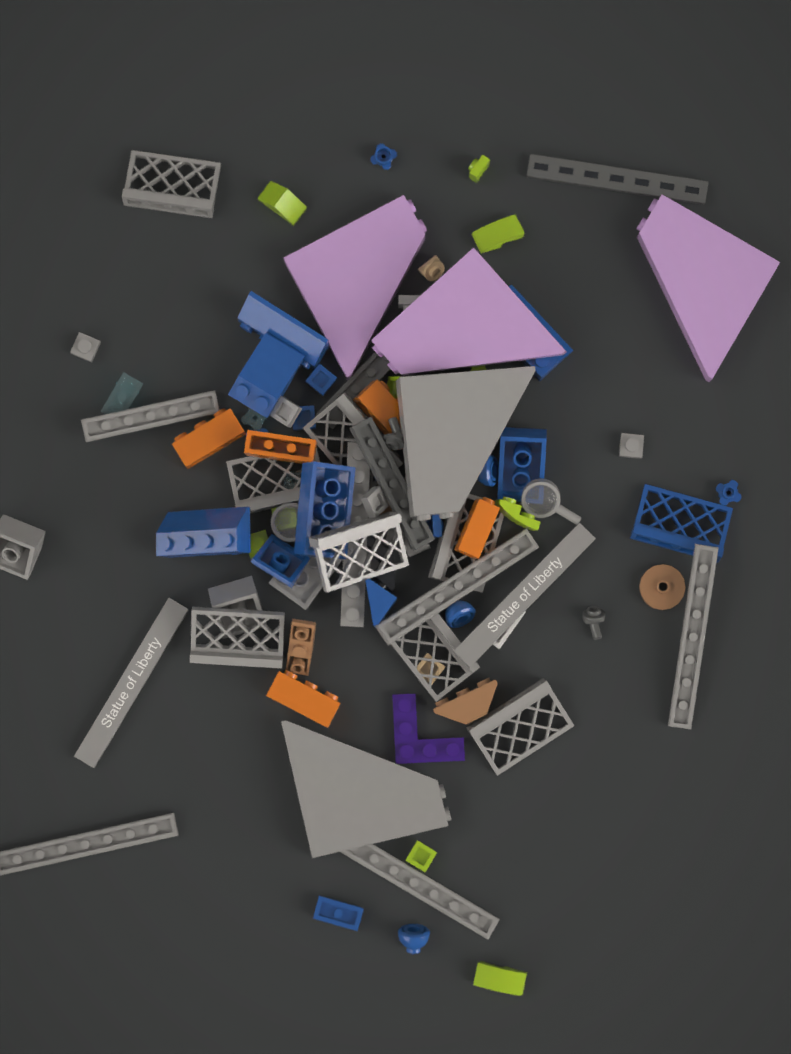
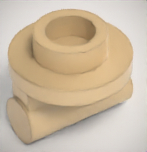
(432, 269)

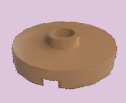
(650, 587)

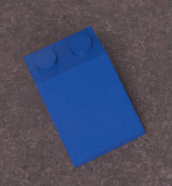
(266, 375)
(520, 460)

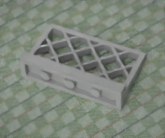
(171, 202)
(355, 415)
(267, 501)
(360, 531)
(447, 541)
(449, 641)
(240, 654)
(510, 709)

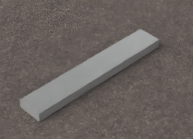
(150, 416)

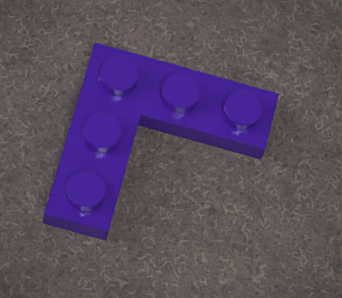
(409, 748)

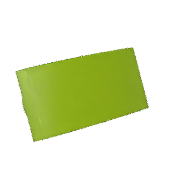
(497, 233)
(512, 511)
(500, 979)

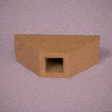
(301, 646)
(468, 704)

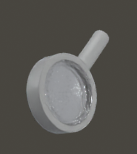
(542, 500)
(285, 521)

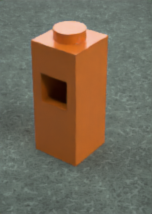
(477, 528)

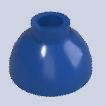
(490, 472)
(459, 614)
(413, 937)

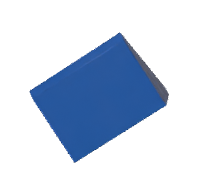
(279, 561)
(380, 601)

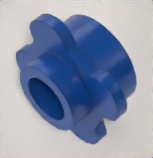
(381, 150)
(722, 491)

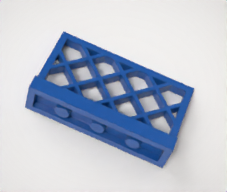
(672, 540)

